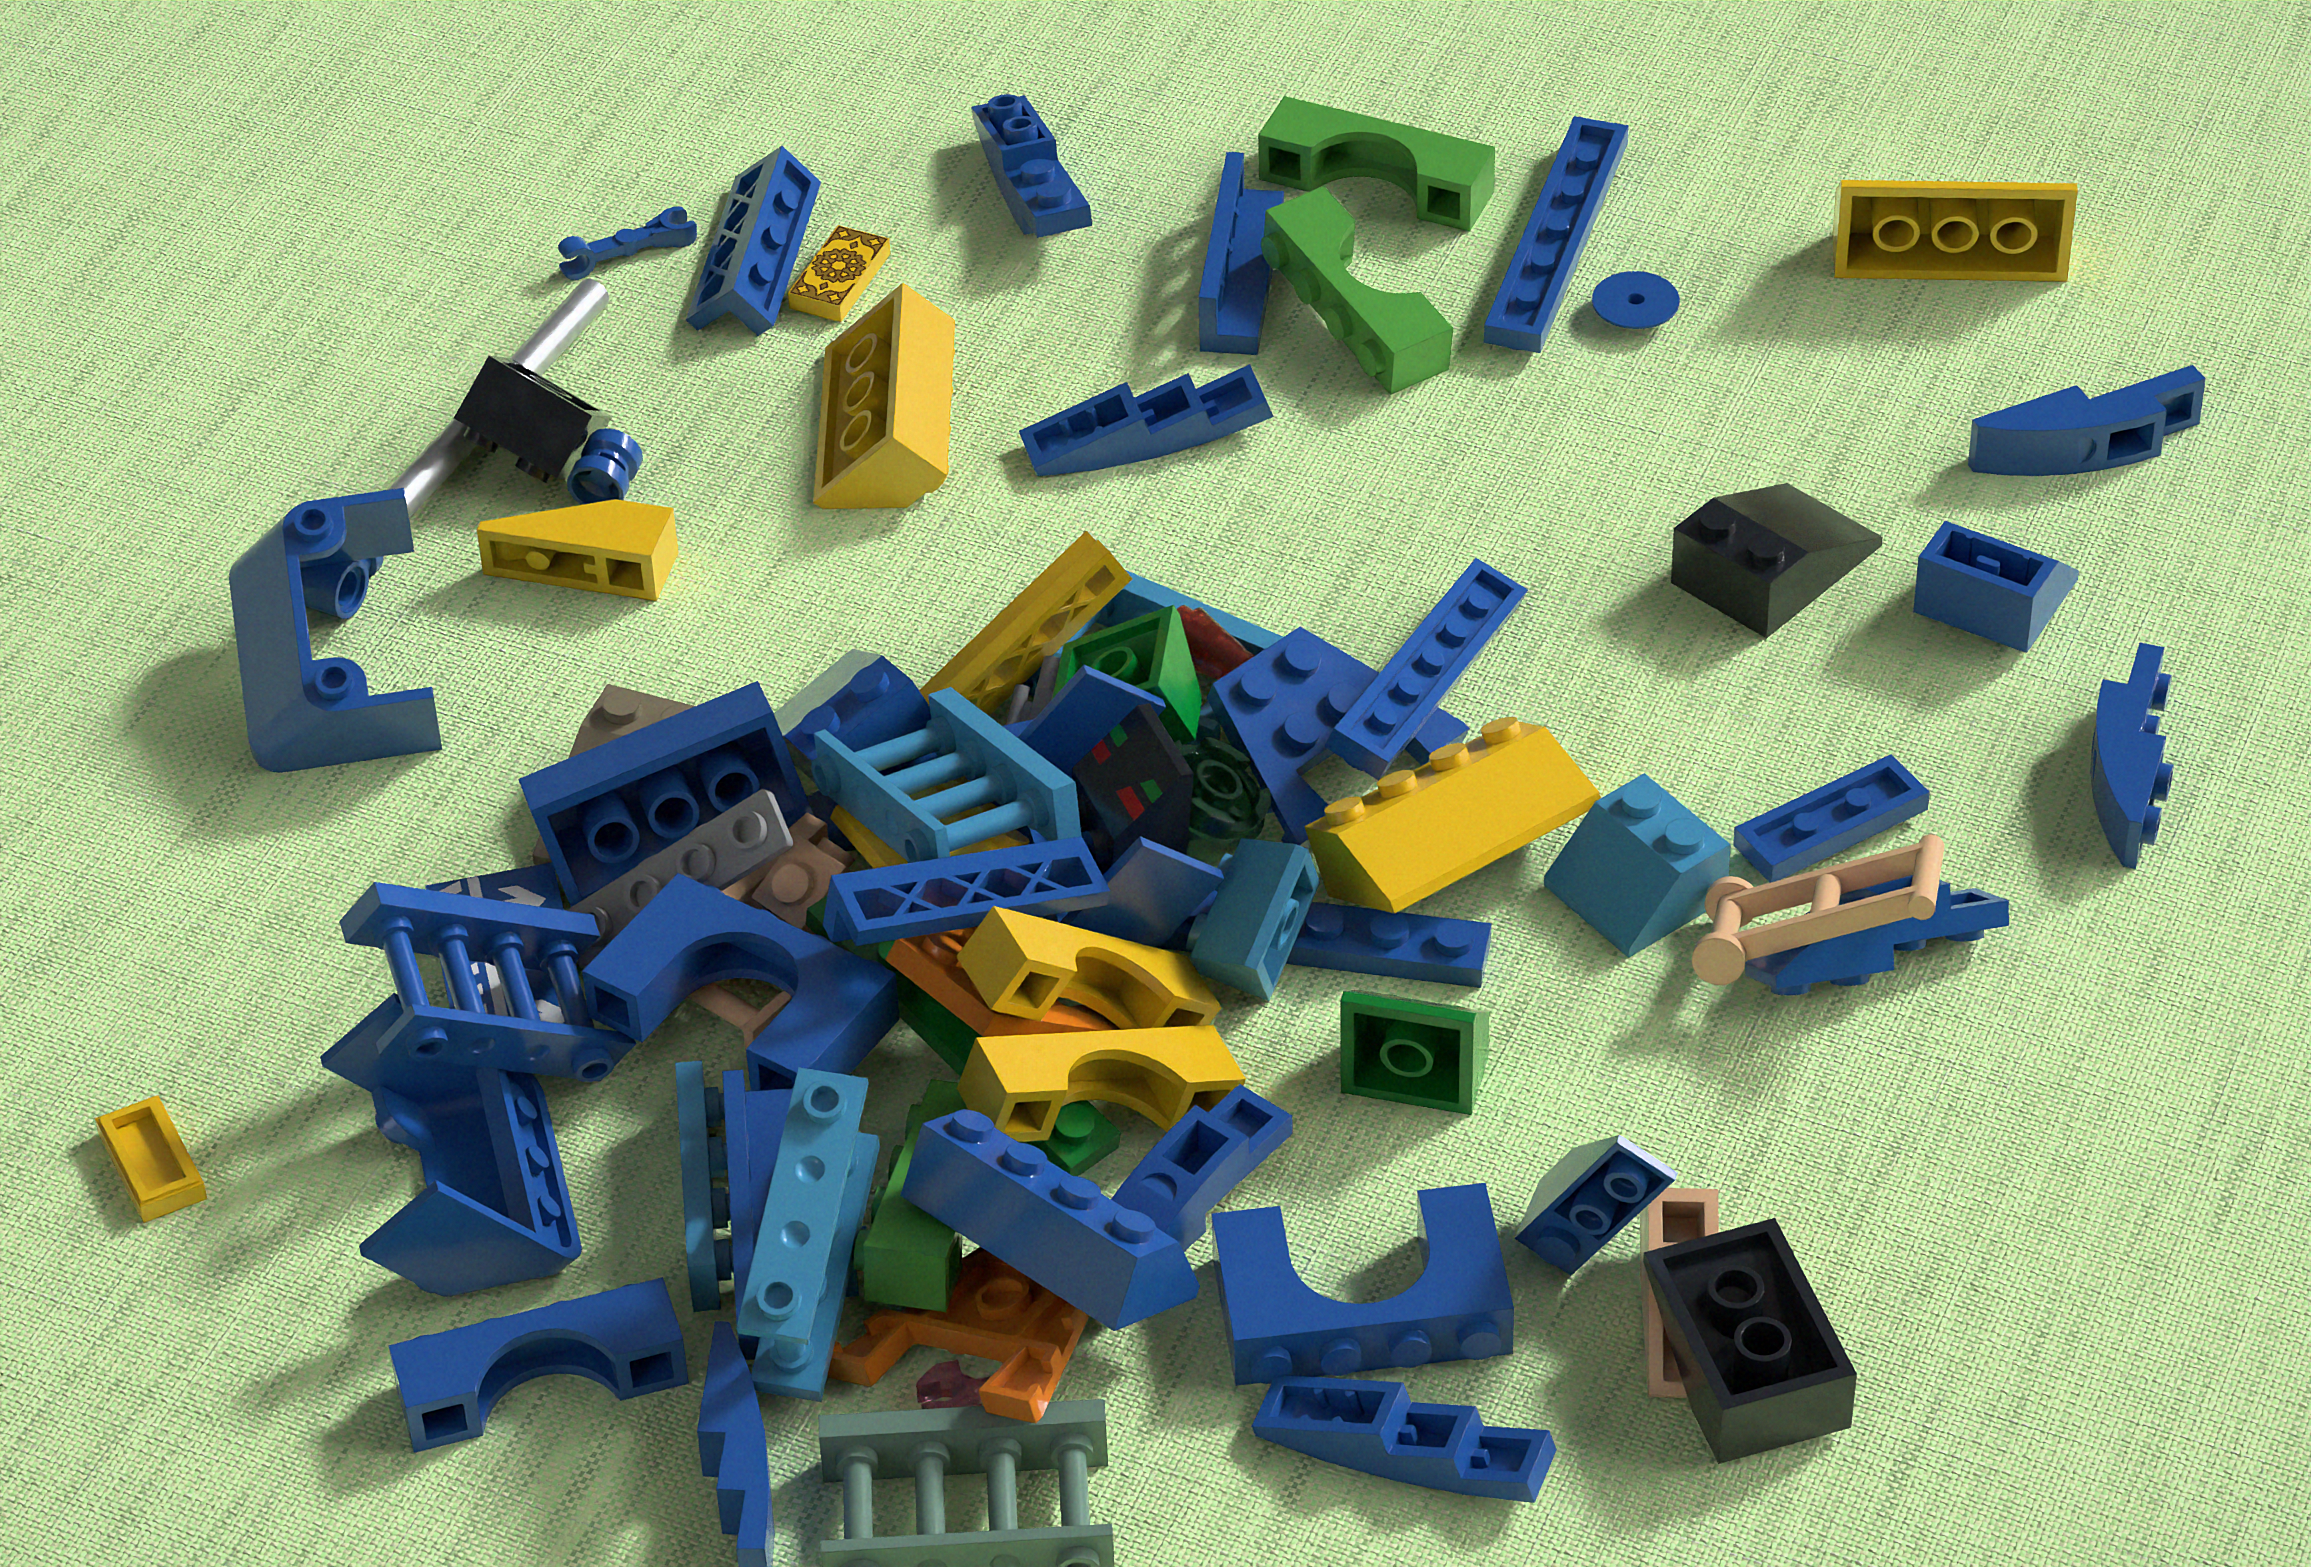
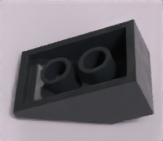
(1766, 554)
(1751, 1341)

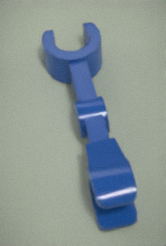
(664, 230)

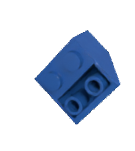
(1989, 586)

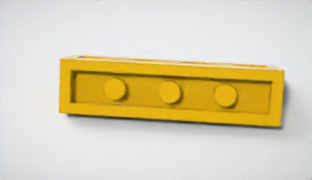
(1033, 625)

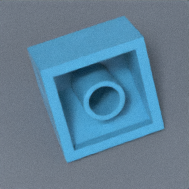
(1638, 865)
(1254, 915)

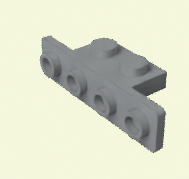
(710, 854)

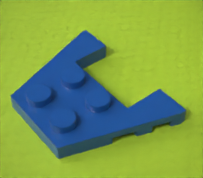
(1285, 709)

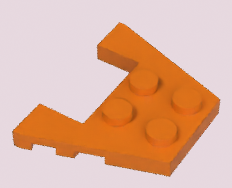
(934, 967)
(990, 1316)

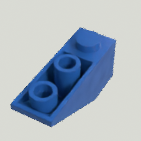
(1590, 1200)

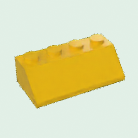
(1953, 230)
(886, 406)
(1448, 816)

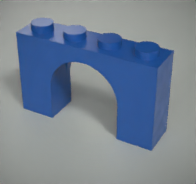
(702, 936)
(1285, 1328)

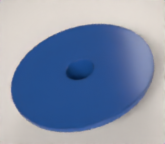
(1635, 300)

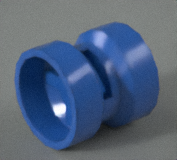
(605, 467)

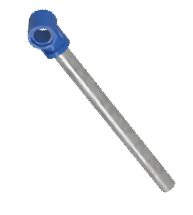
(342, 586)

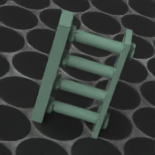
(963, 1442)

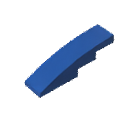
(1130, 429)
(1414, 1443)
(736, 1450)

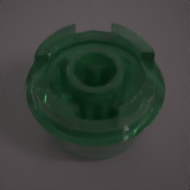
(1224, 800)

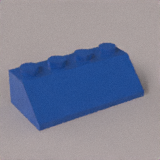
(657, 785)
(1046, 1221)

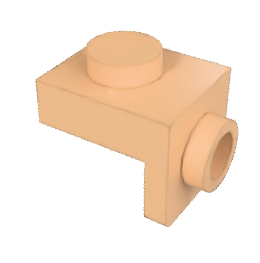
(801, 879)

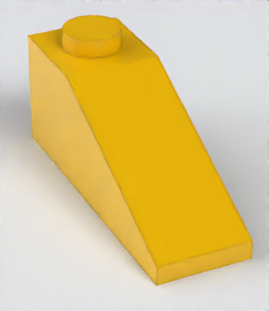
(587, 547)

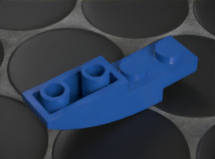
(1028, 167)
(2079, 434)
(2129, 756)
(1854, 956)
(1203, 1162)

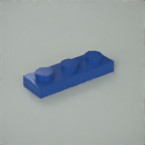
(1831, 818)

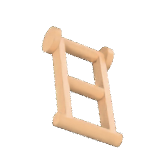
(1734, 902)

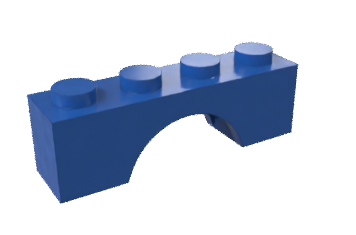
(613, 1337)

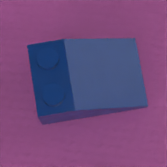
(858, 702)

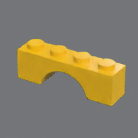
(1030, 962)
(1152, 1070)

